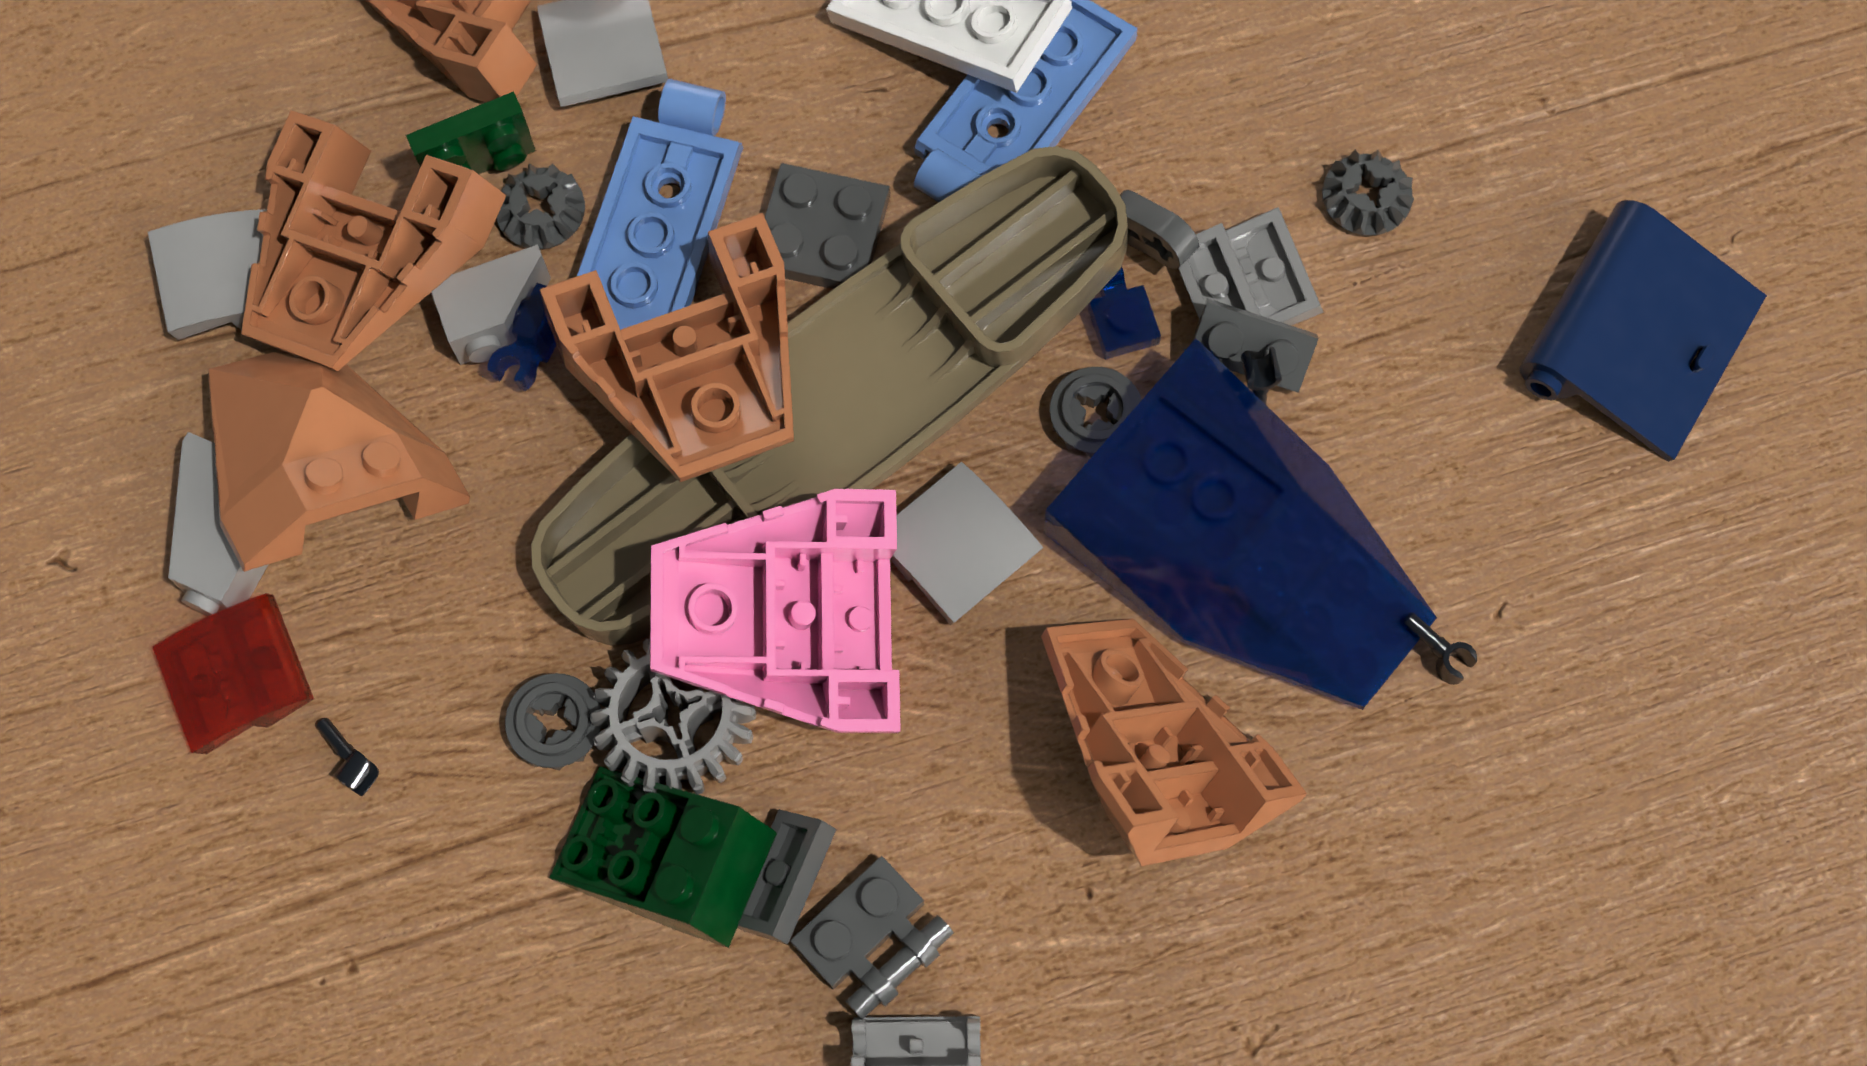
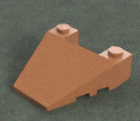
(466, 41)
(347, 266)
(697, 380)

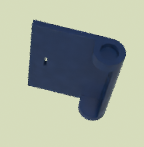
(1635, 325)

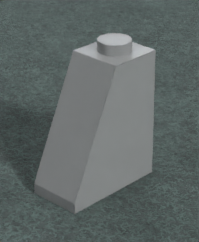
(200, 553)

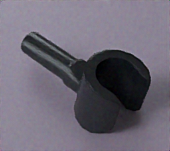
(1261, 373)
(1442, 649)
(356, 770)

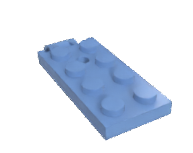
(1036, 116)
(653, 245)

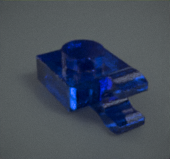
(1123, 318)
(532, 343)

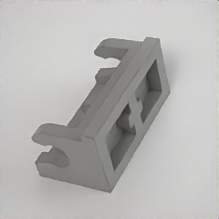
(916, 1041)

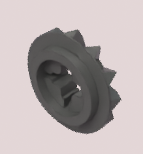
(1356, 211)
(536, 227)
(1091, 387)
(546, 696)

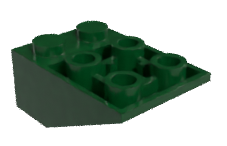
(665, 855)

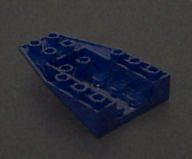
(1239, 537)

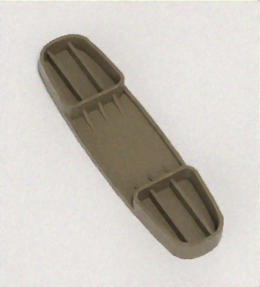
(871, 374)

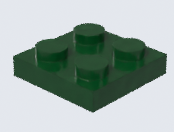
(478, 138)

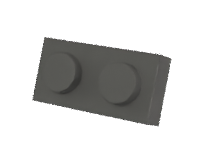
(1231, 331)
(786, 876)

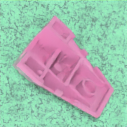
(786, 610)

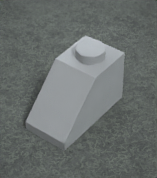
(482, 302)

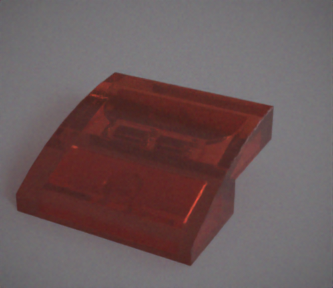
(232, 673)

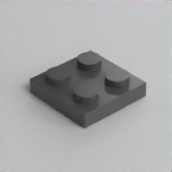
(825, 224)

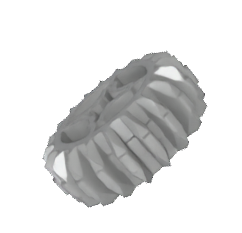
(652, 726)

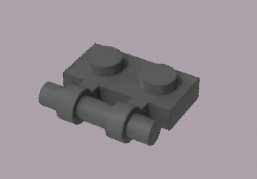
(858, 924)

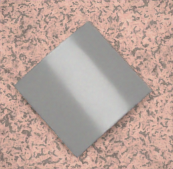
(601, 47)
(205, 269)
(1252, 270)
(960, 542)

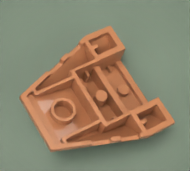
(312, 447)
(1157, 750)

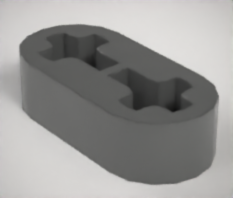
(1158, 231)

